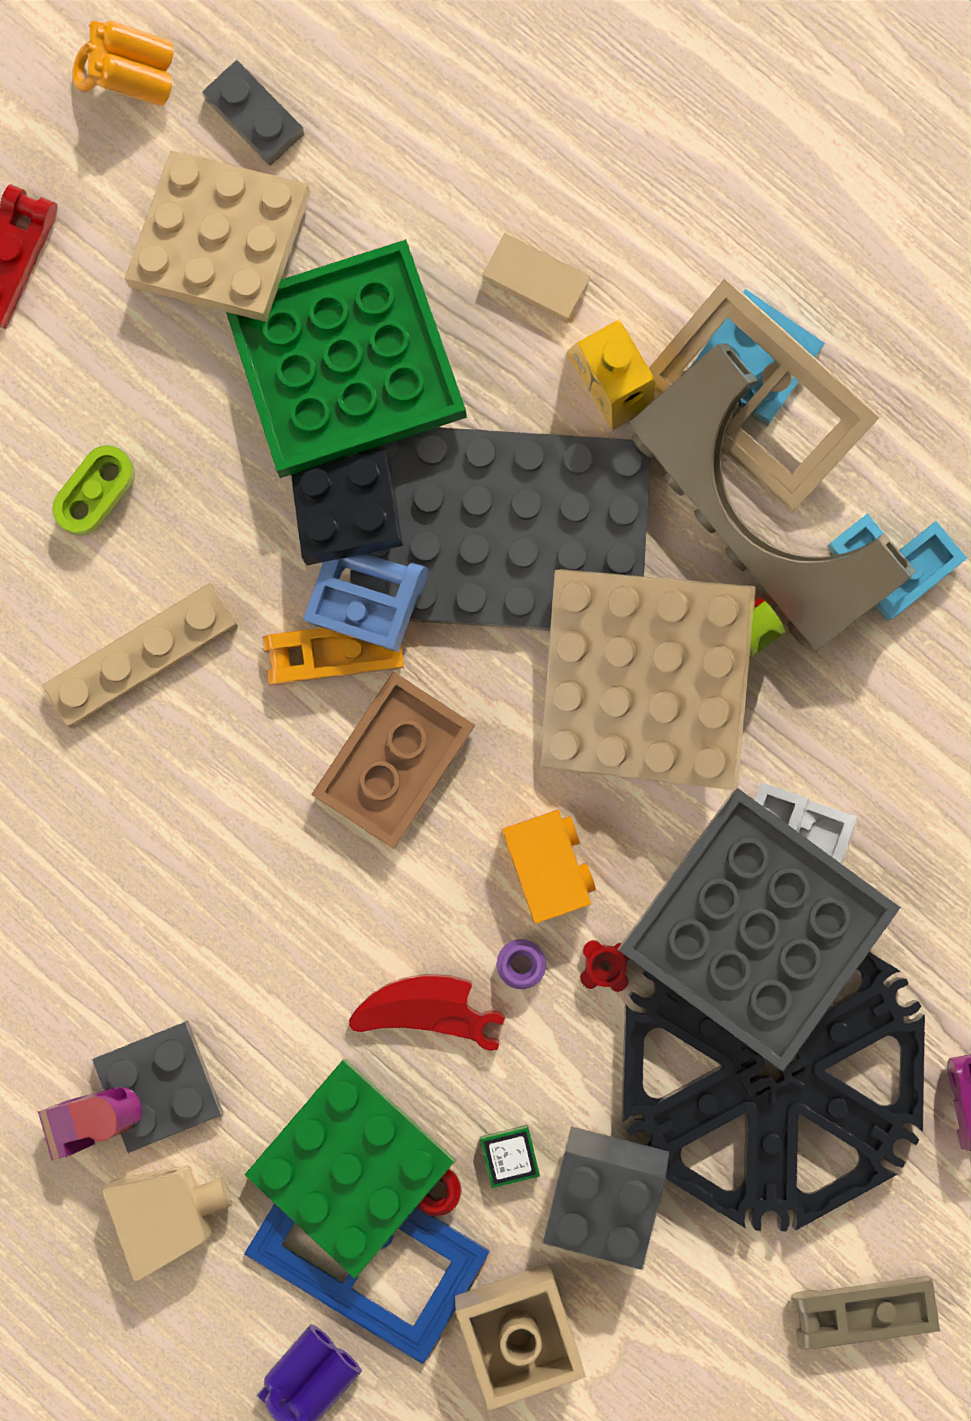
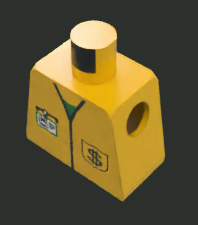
(614, 372)

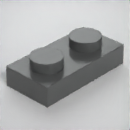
(253, 112)

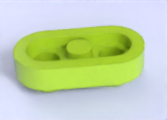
(90, 488)

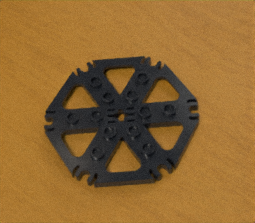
(773, 1113)

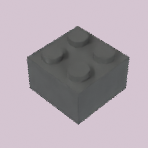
(606, 1197)

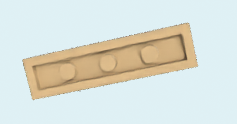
(139, 655)

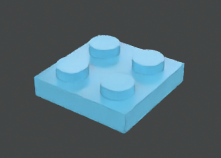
(757, 359)

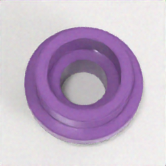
(521, 980)

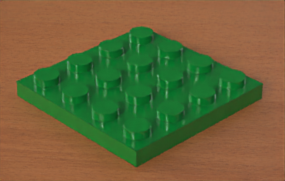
(347, 360)

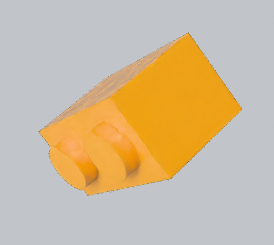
(548, 865)

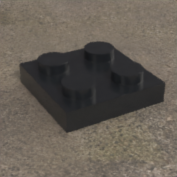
(346, 508)

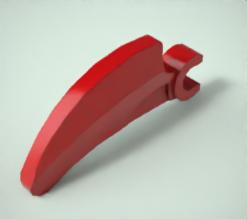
(427, 1004)

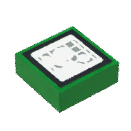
(509, 1156)

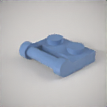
(361, 611)

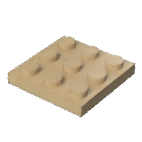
(218, 235)

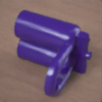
(308, 1378)

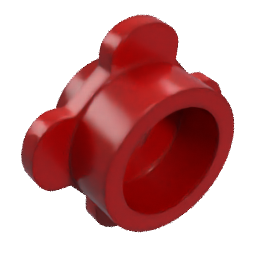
(593, 973)

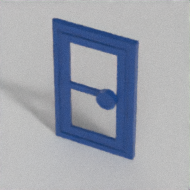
(413, 1340)

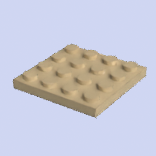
(647, 677)

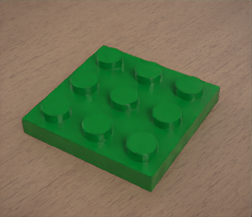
(350, 1168)

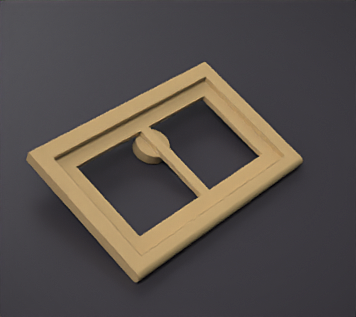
(791, 362)

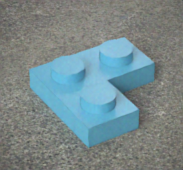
(929, 553)

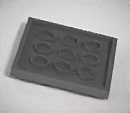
(759, 928)

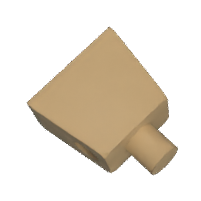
(162, 1215)

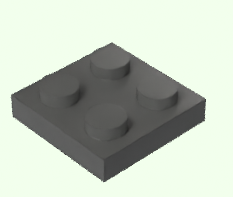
(167, 1078)

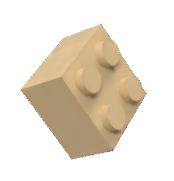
(519, 1337)

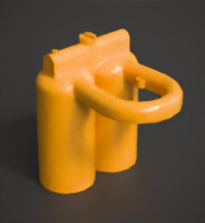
(125, 62)

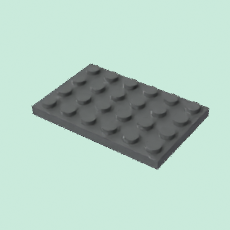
(506, 512)

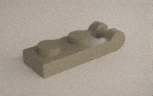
(866, 1312)

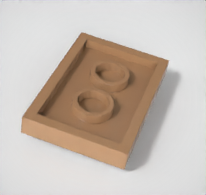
(393, 760)

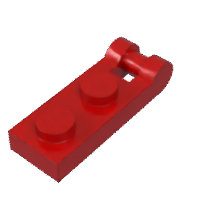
(20, 247)

